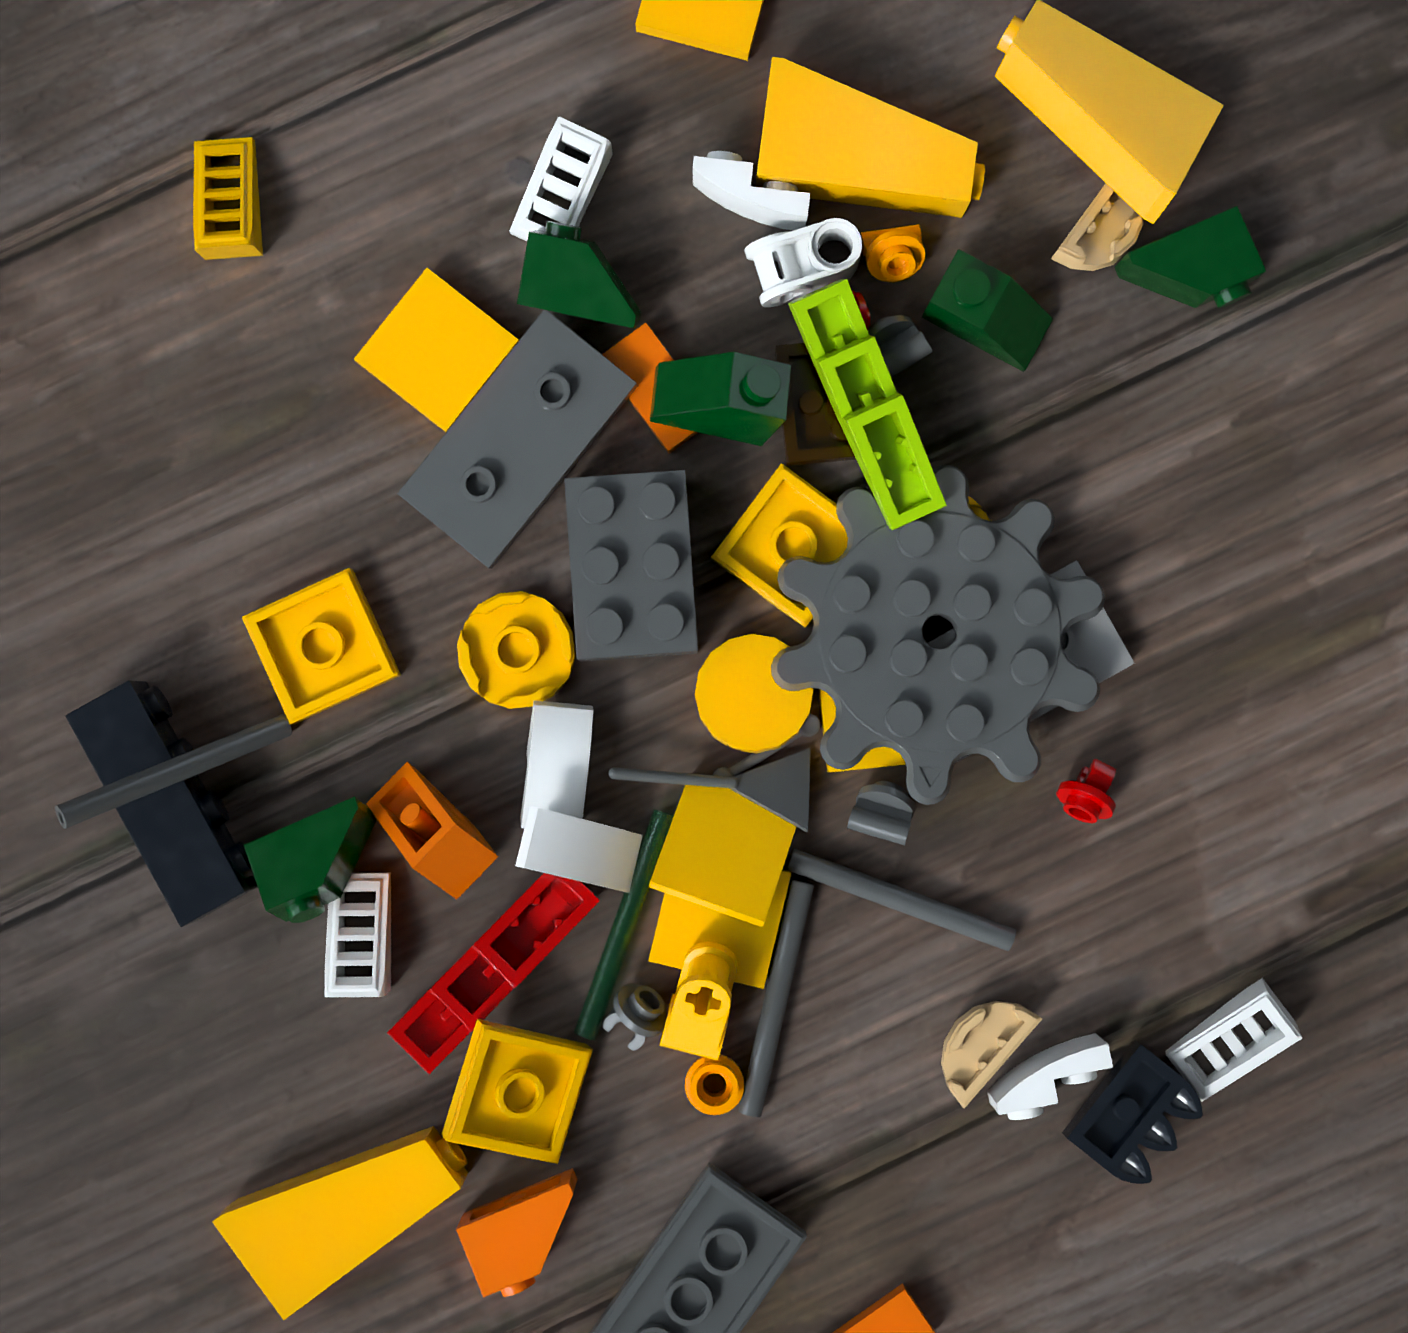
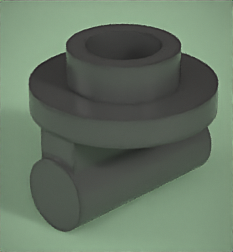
(899, 342)
(883, 812)

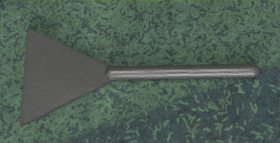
(777, 786)

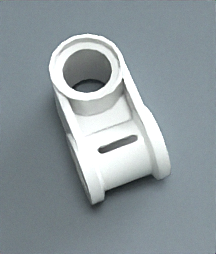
(800, 261)

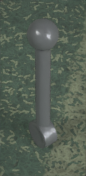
(809, 729)

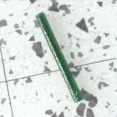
(623, 928)

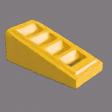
(232, 243)

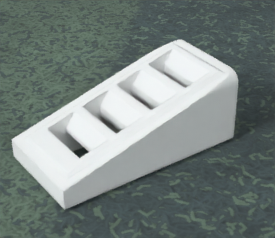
(582, 140)
(380, 958)
(1245, 1058)

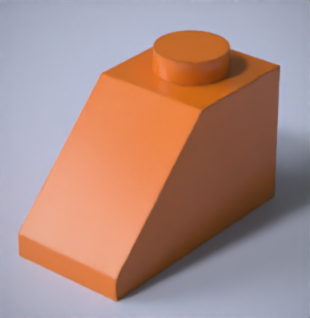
(431, 831)
(514, 1234)

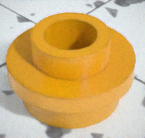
(718, 1102)

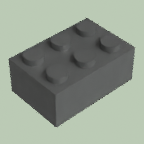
(631, 565)

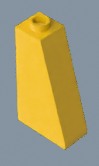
(1107, 105)
(861, 148)
(330, 1220)

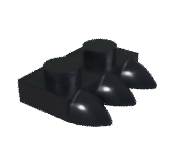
(1130, 1111)

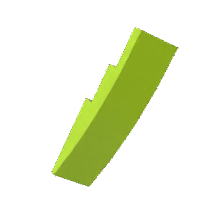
(867, 404)

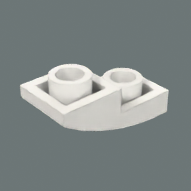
(728, 183)
(557, 758)
(578, 849)
(1031, 1083)

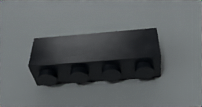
(177, 827)

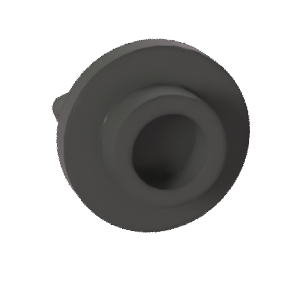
(639, 1010)

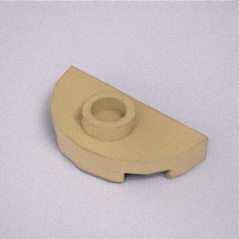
(1101, 234)
(982, 1044)

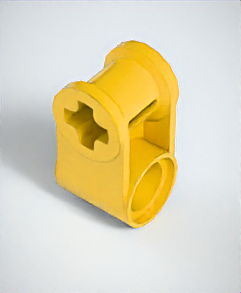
(701, 1001)

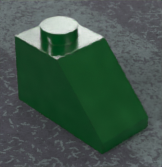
(1198, 262)
(573, 278)
(988, 311)
(722, 396)
(310, 860)

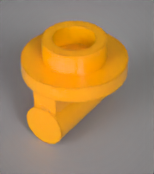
(893, 252)

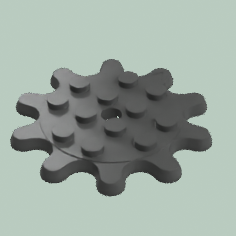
(927, 699)

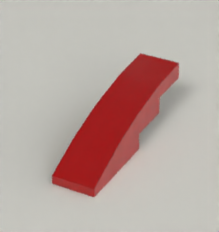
(492, 968)

